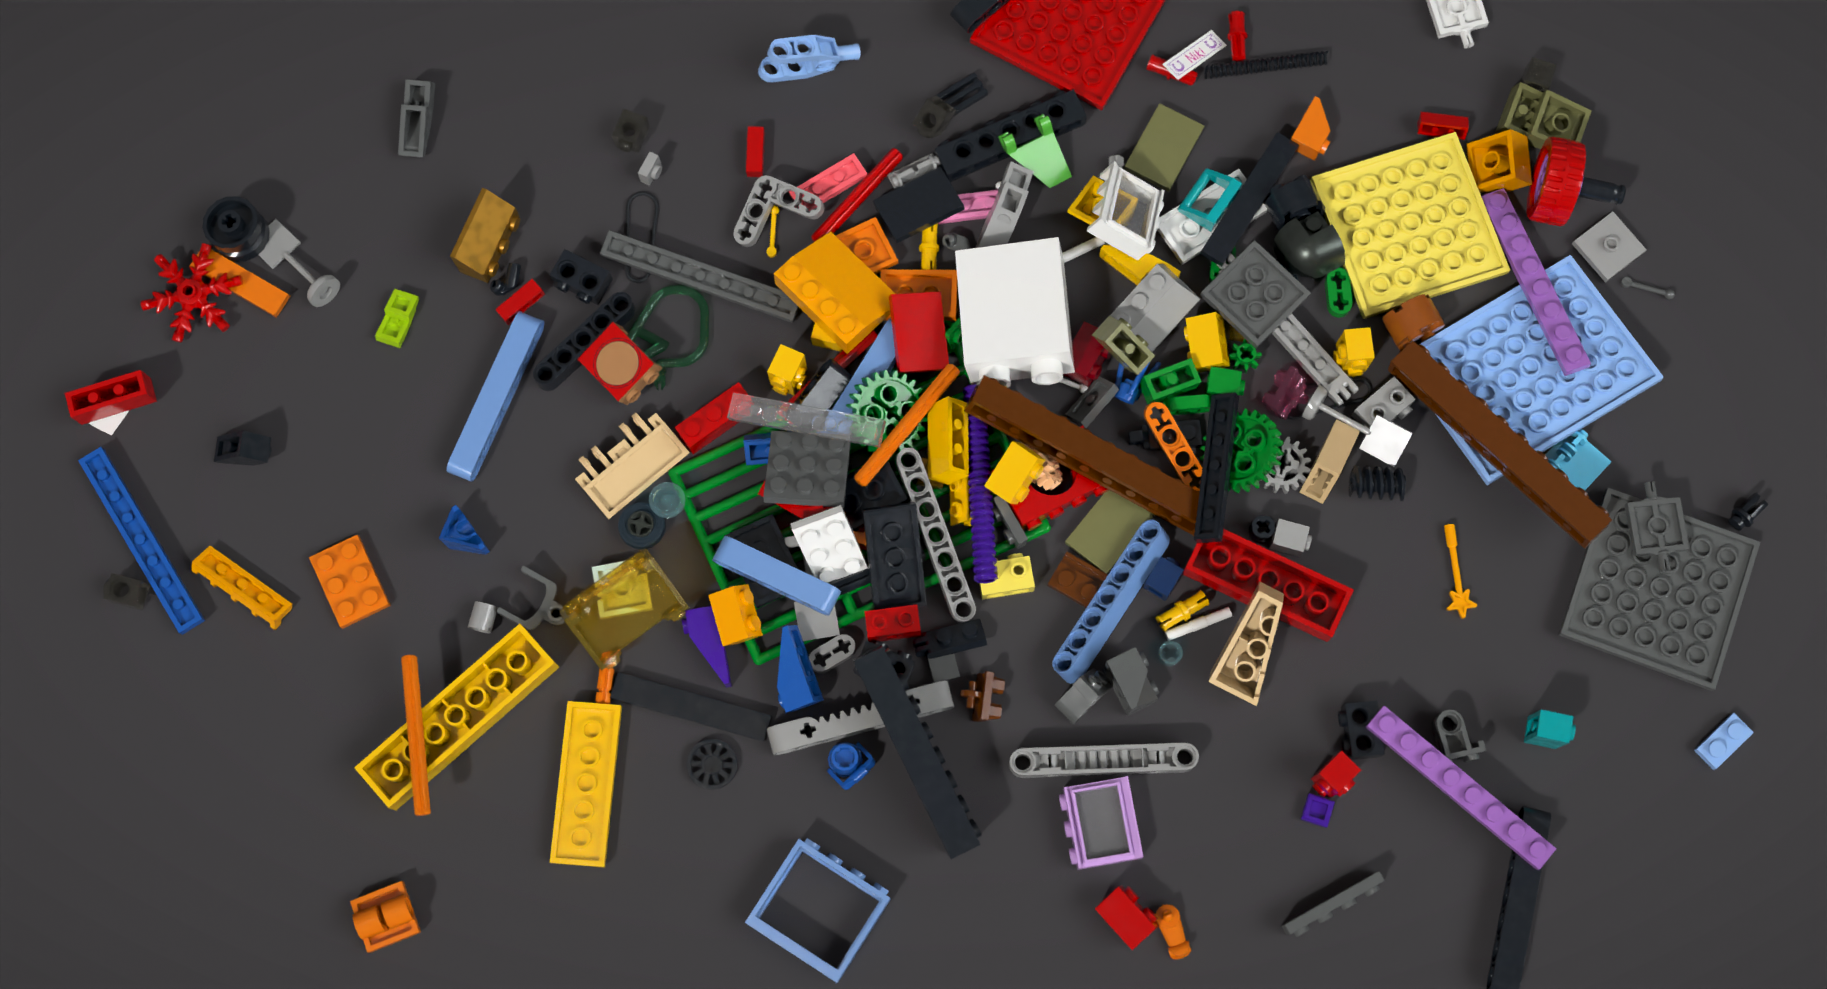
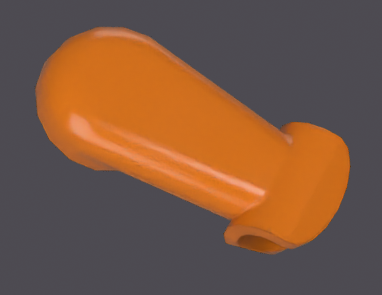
(1173, 932)

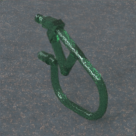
(660, 344)

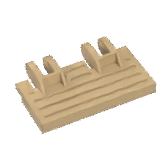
(633, 466)

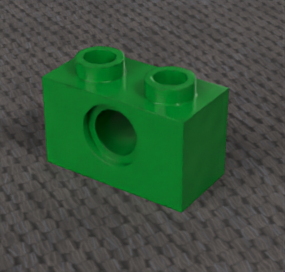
(1170, 381)

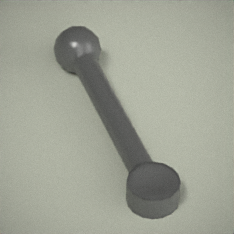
(1627, 282)

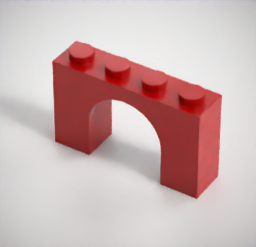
(1040, 506)

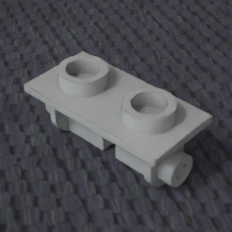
(914, 170)

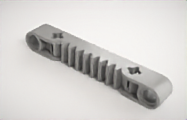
(789, 738)
(1103, 760)

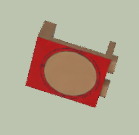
(619, 364)

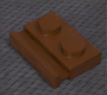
(1077, 579)

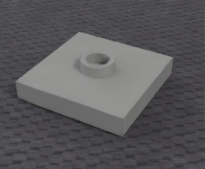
(1609, 246)

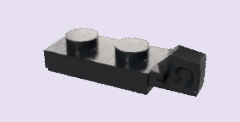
(1190, 430)

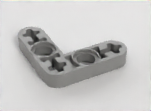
(775, 197)

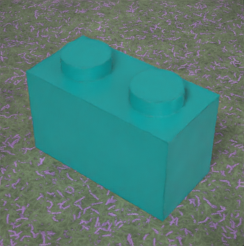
(1549, 729)

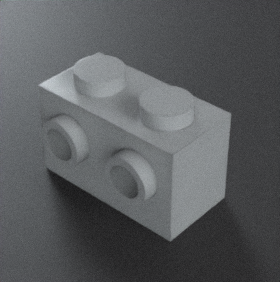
(1389, 402)

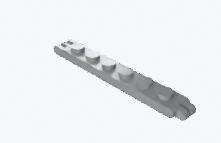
(1311, 356)

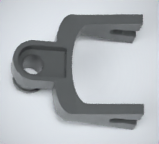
(546, 609)

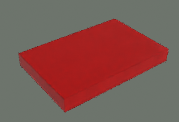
(918, 332)

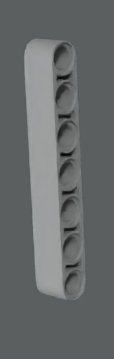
(936, 548)

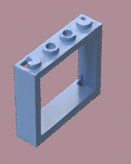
(834, 864)

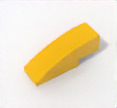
(1130, 267)

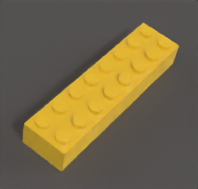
(460, 714)

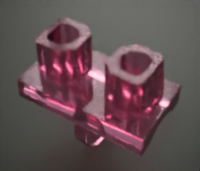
(1289, 393)

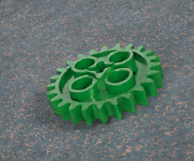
(900, 394)
(1244, 450)

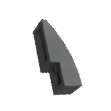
(416, 118)

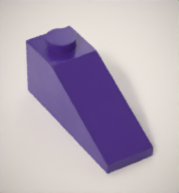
(704, 633)

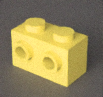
(1014, 578)

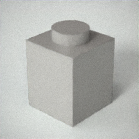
(1290, 538)

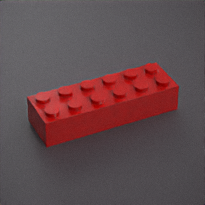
(1238, 566)

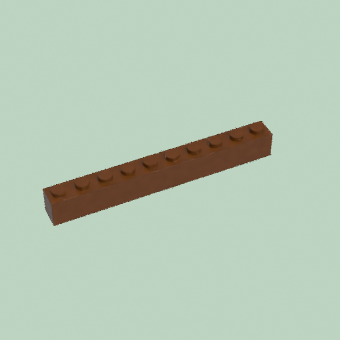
(1499, 444)
(1084, 453)

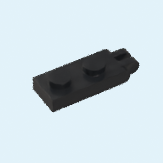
(950, 639)

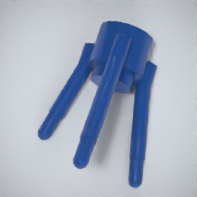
(1130, 390)

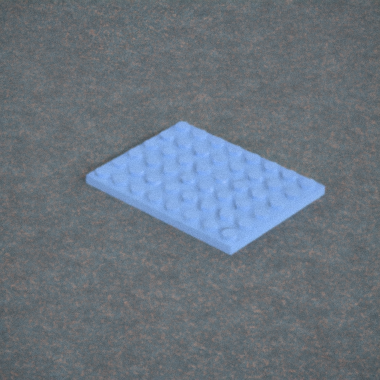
(1514, 370)

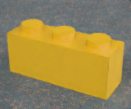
(948, 441)

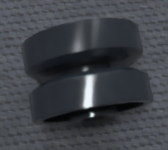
(236, 228)

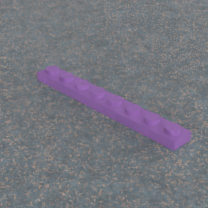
(1535, 283)
(1461, 788)

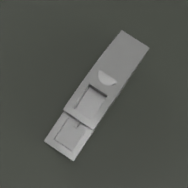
(1006, 207)

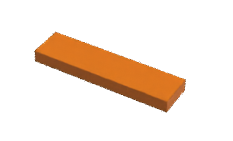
(253, 289)

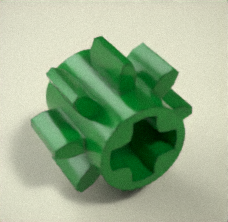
(1247, 362)

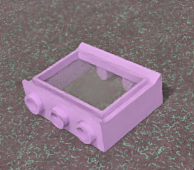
(1101, 823)

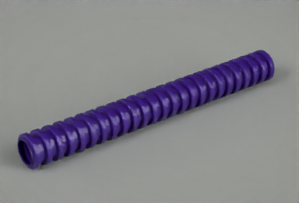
(980, 498)

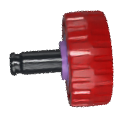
(1560, 181)

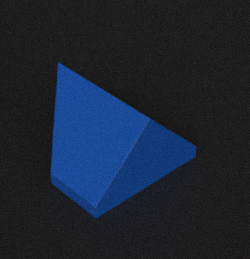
(460, 534)

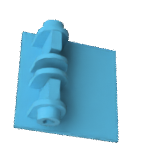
(1578, 459)

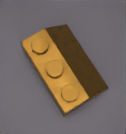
(485, 236)

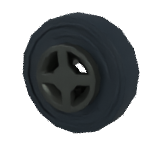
(635, 519)

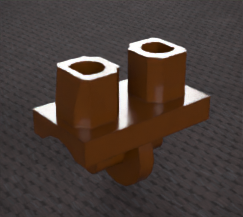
(980, 694)

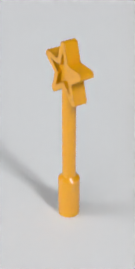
(1459, 598)

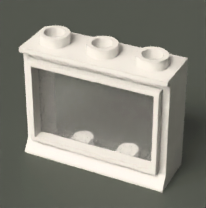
(1127, 212)

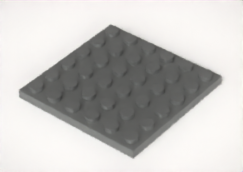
(1661, 619)

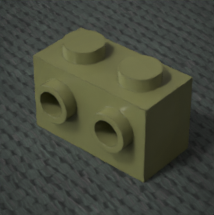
(1123, 345)

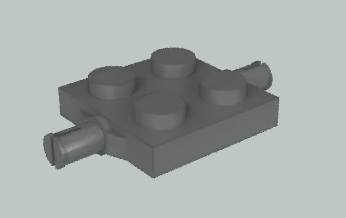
(1657, 526)

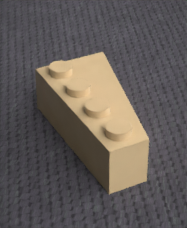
(1246, 653)

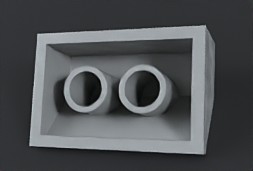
(1156, 305)

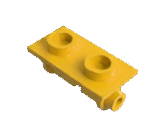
(960, 502)

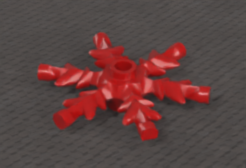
(198, 296)

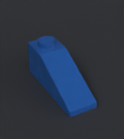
(796, 677)

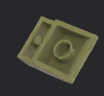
(1542, 115)

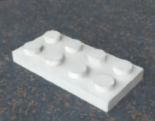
(1186, 236)

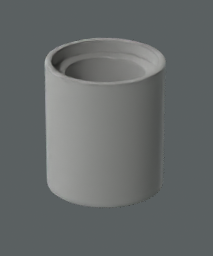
(482, 617)

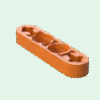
(1177, 446)

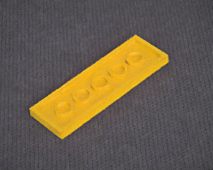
(586, 784)

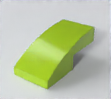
(397, 318)

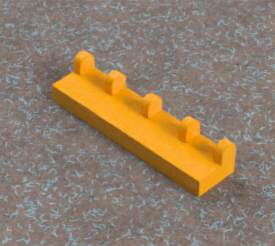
(242, 586)

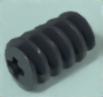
(1377, 482)

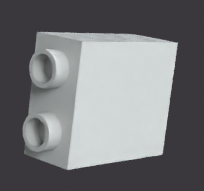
(1015, 312)

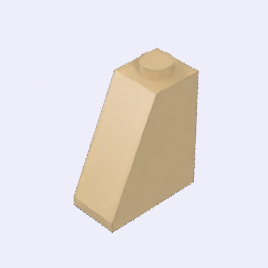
(1329, 461)

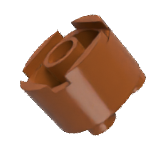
(1413, 321)

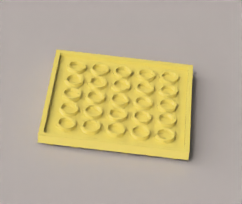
(1411, 224)

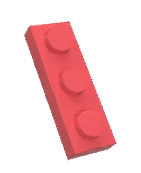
(833, 180)

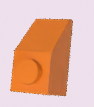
(1312, 131)

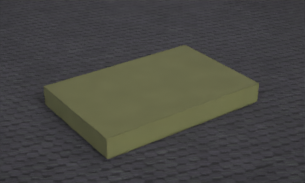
(1164, 147)
(1107, 530)

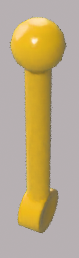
(771, 250)

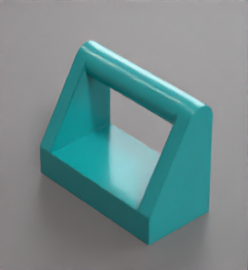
(1210, 220)

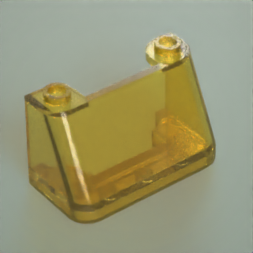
(622, 608)

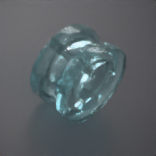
(1171, 661)

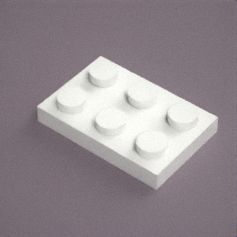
(829, 545)

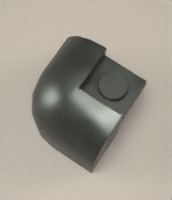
(1309, 247)

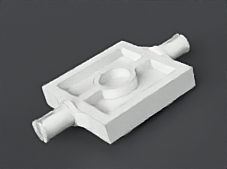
(1458, 18)

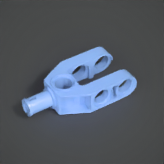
(820, 58)

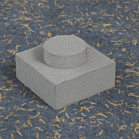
(650, 169)

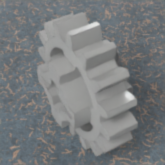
(1291, 467)

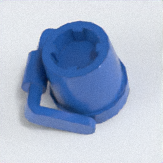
(846, 761)

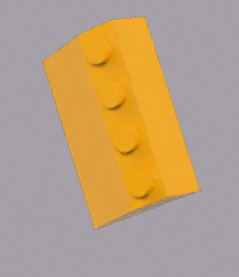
(835, 290)

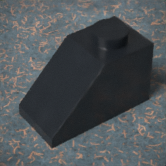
(242, 448)

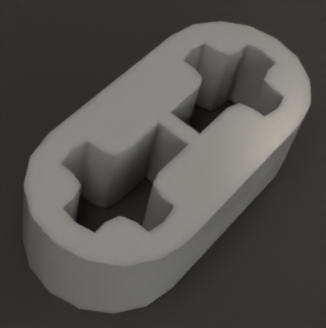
(835, 659)

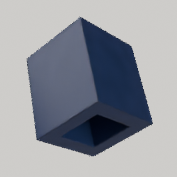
(1163, 577)

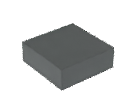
(944, 668)

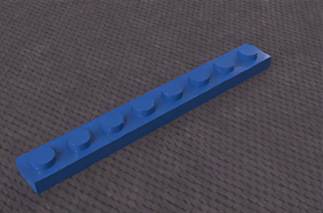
(141, 540)

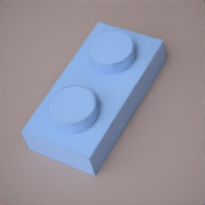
(1723, 741)

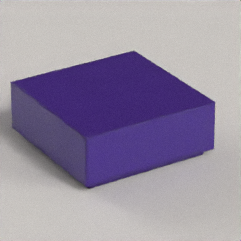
(1317, 810)

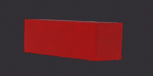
(1441, 124)
(755, 151)
(520, 301)

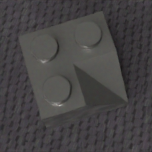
(1130, 682)

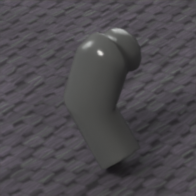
(955, 242)

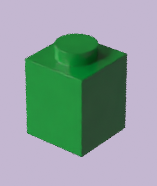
(1224, 381)

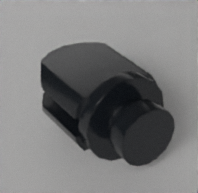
(1740, 516)

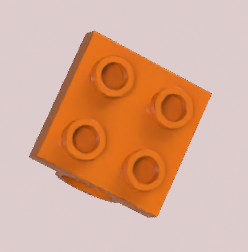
(384, 917)

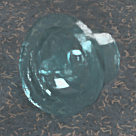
(667, 500)

